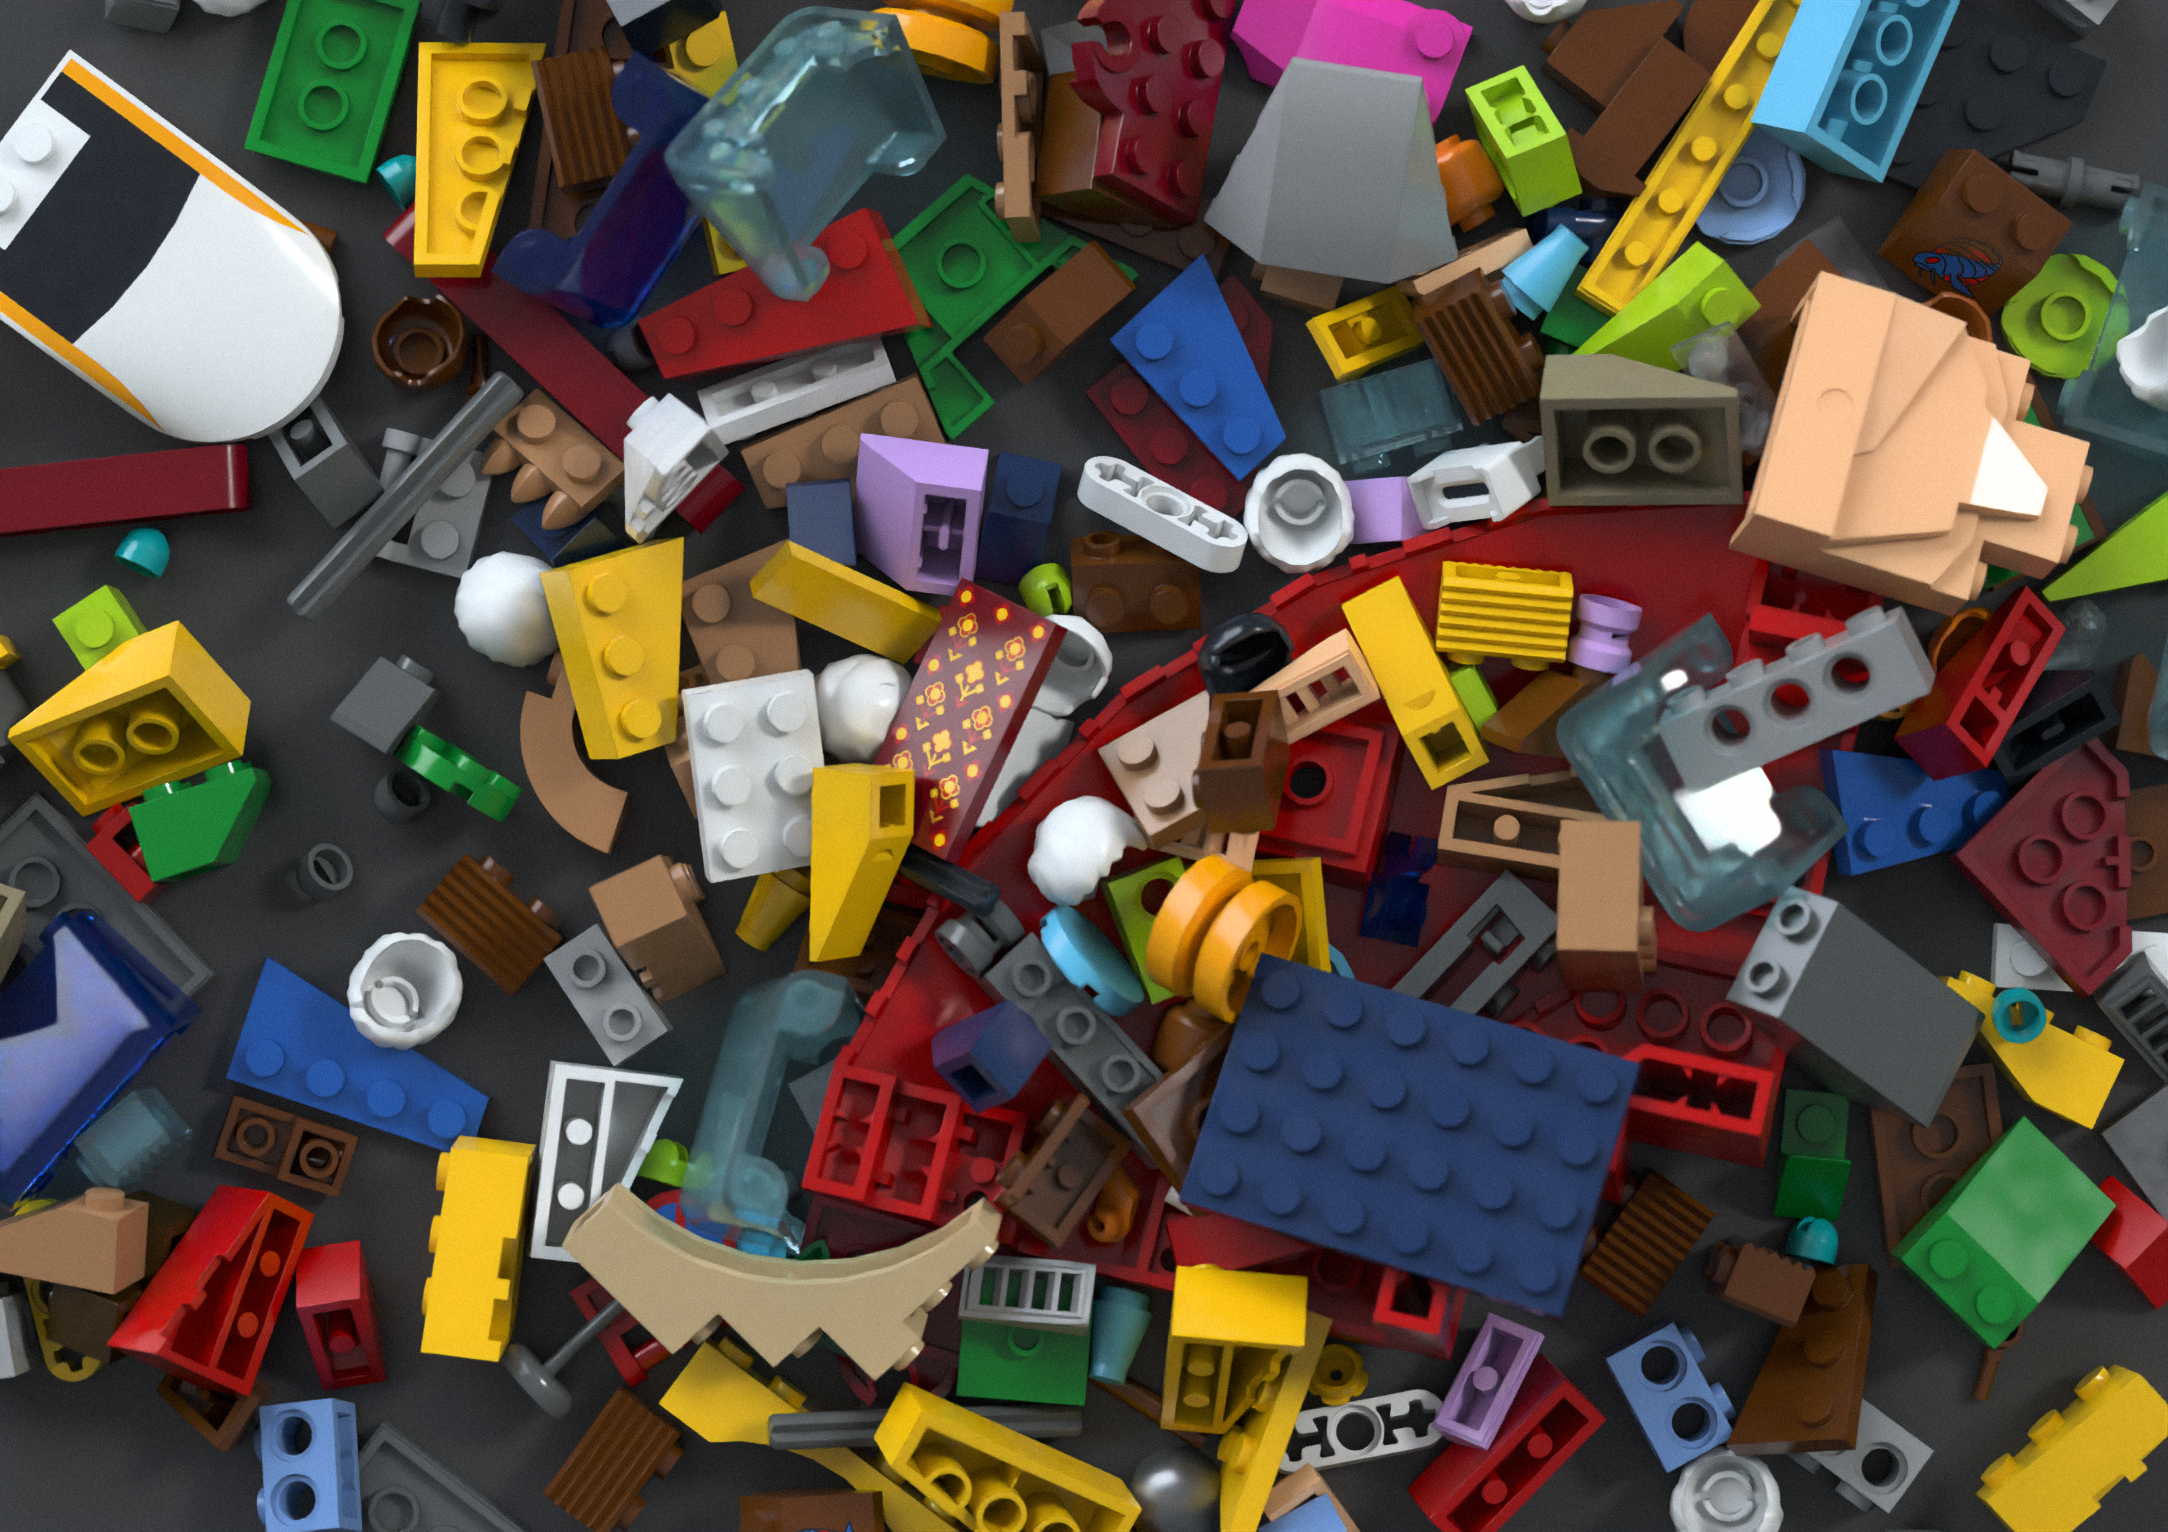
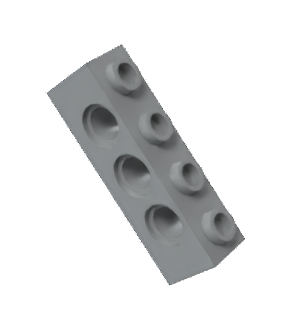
(1711, 755)

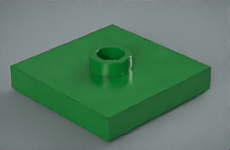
(1023, 1361)

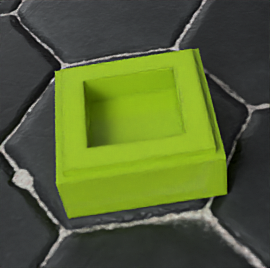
(1474, 692)

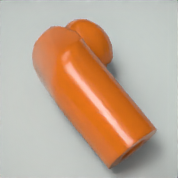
(1115, 1208)

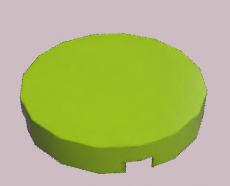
(2046, 313)

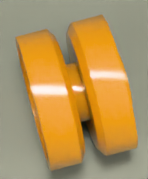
(950, 36)
(1214, 934)

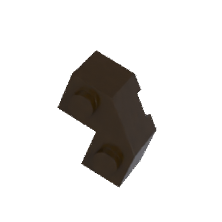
(89, 1318)

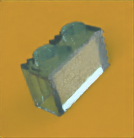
(1390, 415)
(131, 1139)

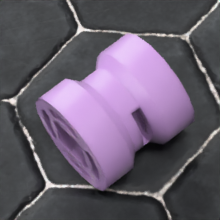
(1603, 633)

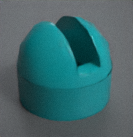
(399, 179)
(144, 552)
(2031, 1012)
(1813, 1241)

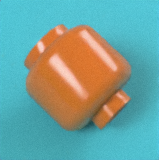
(1469, 181)

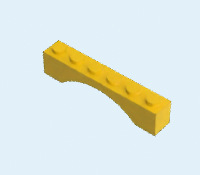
(733, 1402)

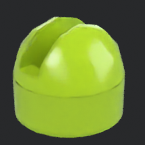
(1042, 578)
(665, 1163)

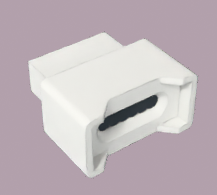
(1477, 482)

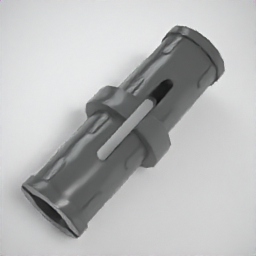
(2072, 181)

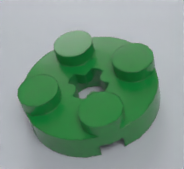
(458, 772)

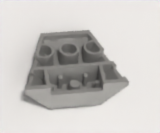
(1339, 177)

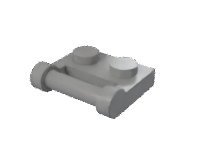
(449, 521)

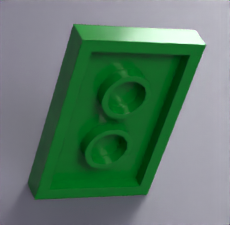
(333, 84)

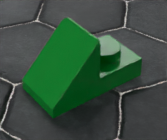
(1811, 1155)

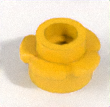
(1354, 1379)

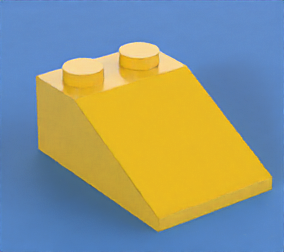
(136, 721)

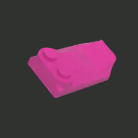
(1353, 33)

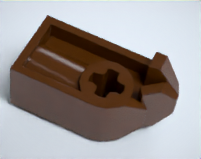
(1636, 122)

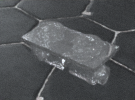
(1723, 359)

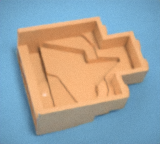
(1907, 455)

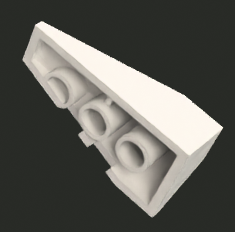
(664, 461)

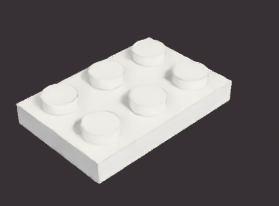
(754, 772)

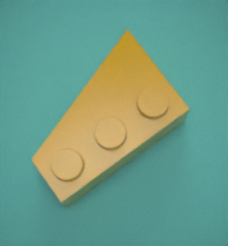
(477, 1248)
(1226, 1341)

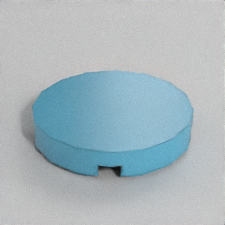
(1091, 959)

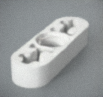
(1162, 514)
(1405, 1437)

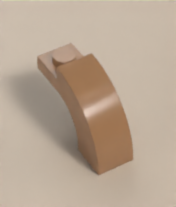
(559, 770)

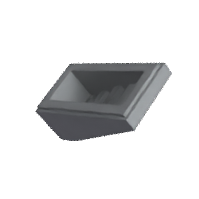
(1055, 1271)

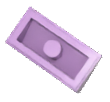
(1487, 1382)

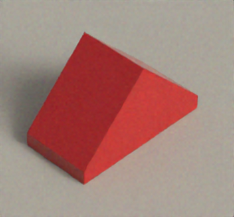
(2134, 1242)

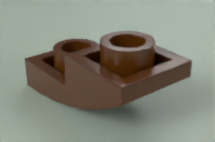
(285, 1145)

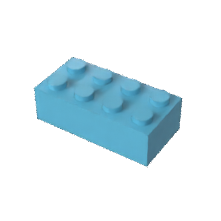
(1852, 80)

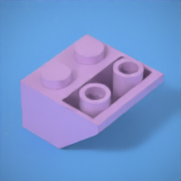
(920, 510)

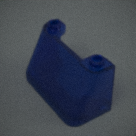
(637, 224)
(73, 1041)

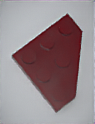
(1161, 439)
(2061, 864)

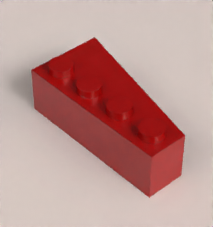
(745, 324)

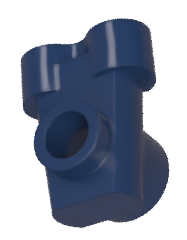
(1590, 223)

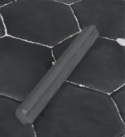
(404, 497)
(858, 1427)

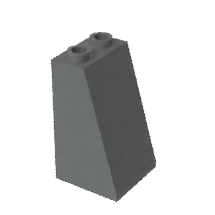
(1854, 1008)

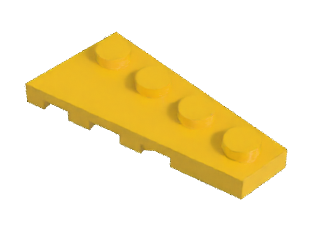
(468, 140)

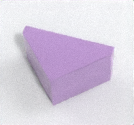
(1385, 512)

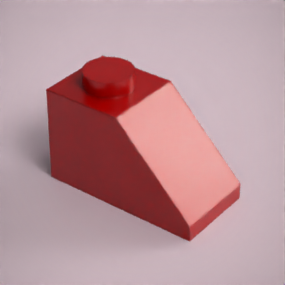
(340, 1315)

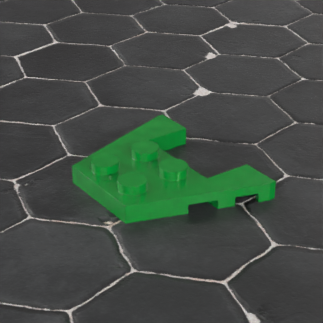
(965, 276)

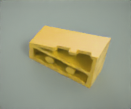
(621, 644)
(2077, 1454)

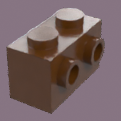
(1242, 763)

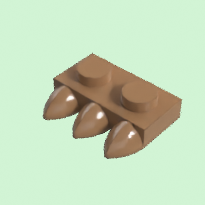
(554, 458)

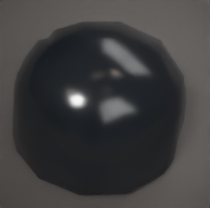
(1243, 653)

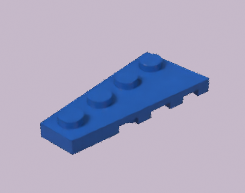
(310, 1052)

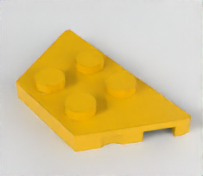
(1259, 1439)

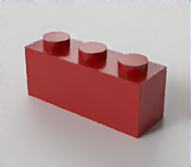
(1541, 1430)

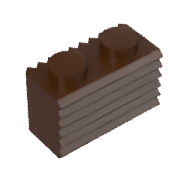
(580, 120)
(1478, 345)
(492, 922)
(1643, 1240)
(1758, 1279)
(615, 1461)

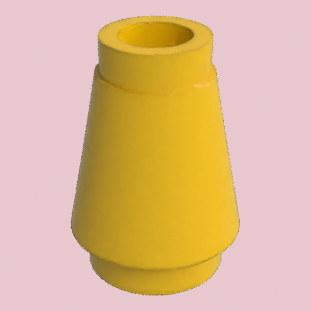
(774, 906)

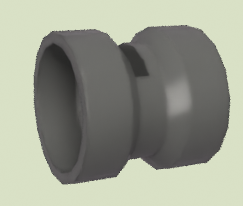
(975, 939)

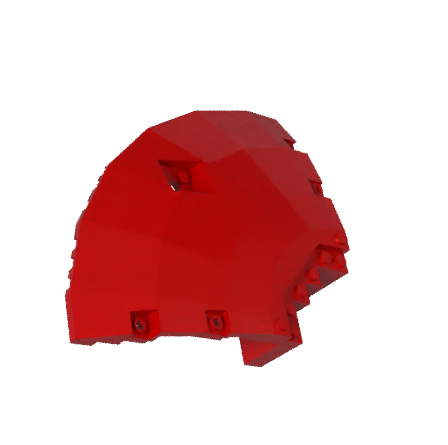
(1708, 1077)

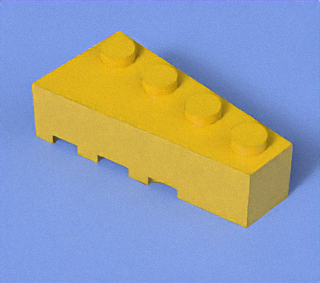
(996, 1475)

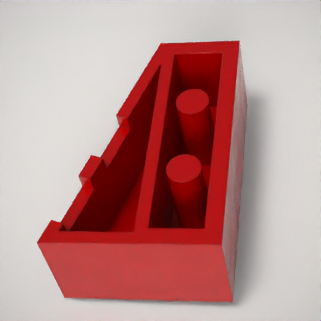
(219, 1291)

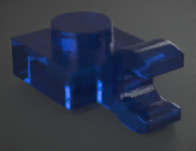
(1396, 899)

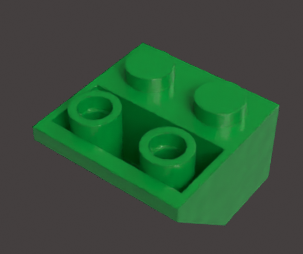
(200, 826)

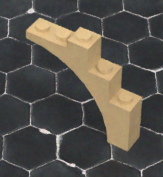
(779, 1305)

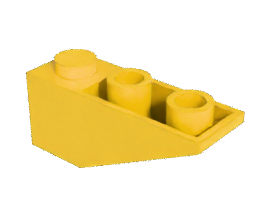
(1415, 683)
(856, 848)
(2053, 1071)

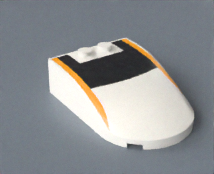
(159, 267)

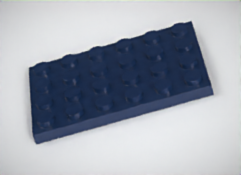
(1411, 1135)

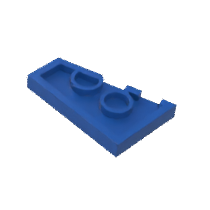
(1202, 371)
(1900, 811)

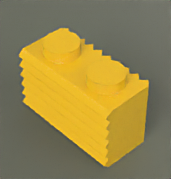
(1503, 614)

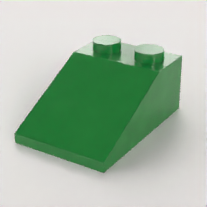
(2004, 1233)

